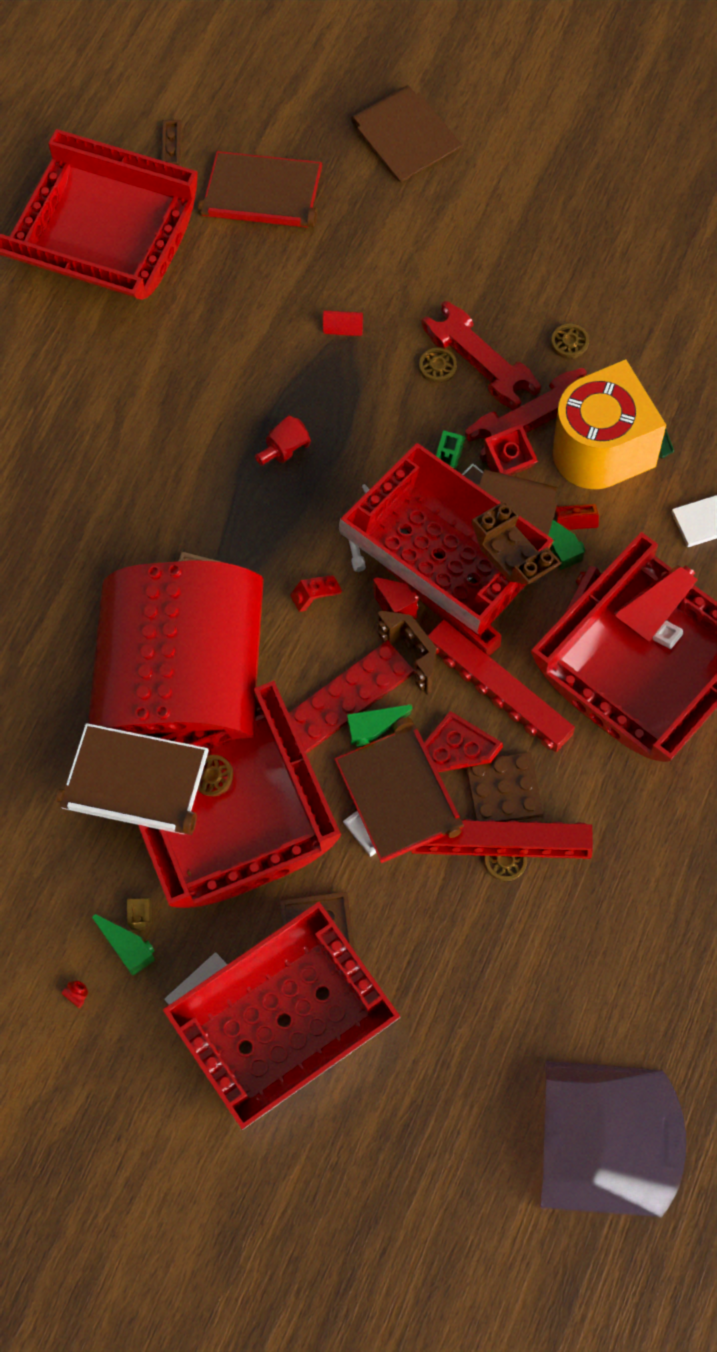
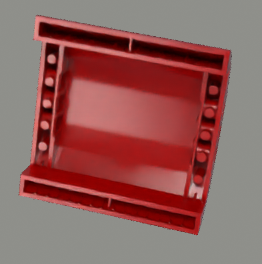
(104, 216)
(178, 649)
(620, 680)
(258, 828)

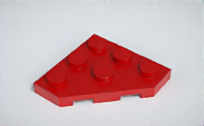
(460, 744)

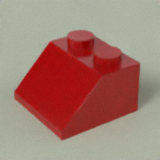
(509, 451)
(395, 597)

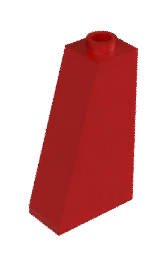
(655, 603)

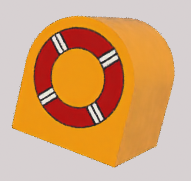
(606, 429)

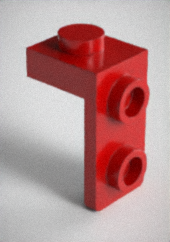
(314, 588)

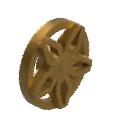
(570, 340)
(438, 364)
(213, 776)
(505, 863)

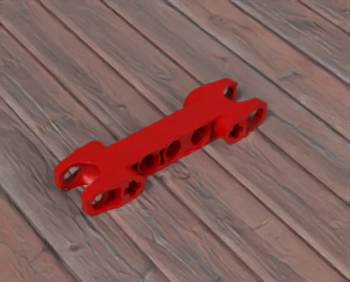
(503, 377)
(529, 415)

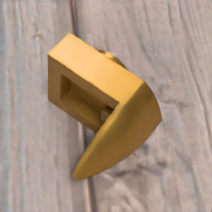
(139, 913)

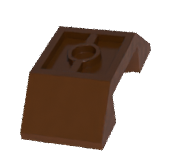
(509, 547)
(402, 626)

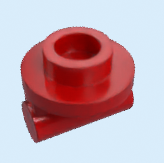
(76, 993)

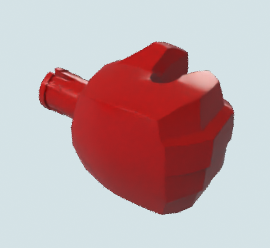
(284, 440)

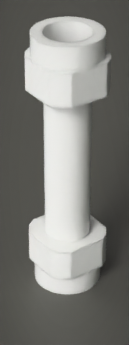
(357, 561)

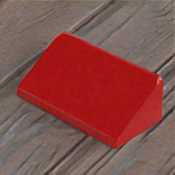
(343, 323)
(578, 516)

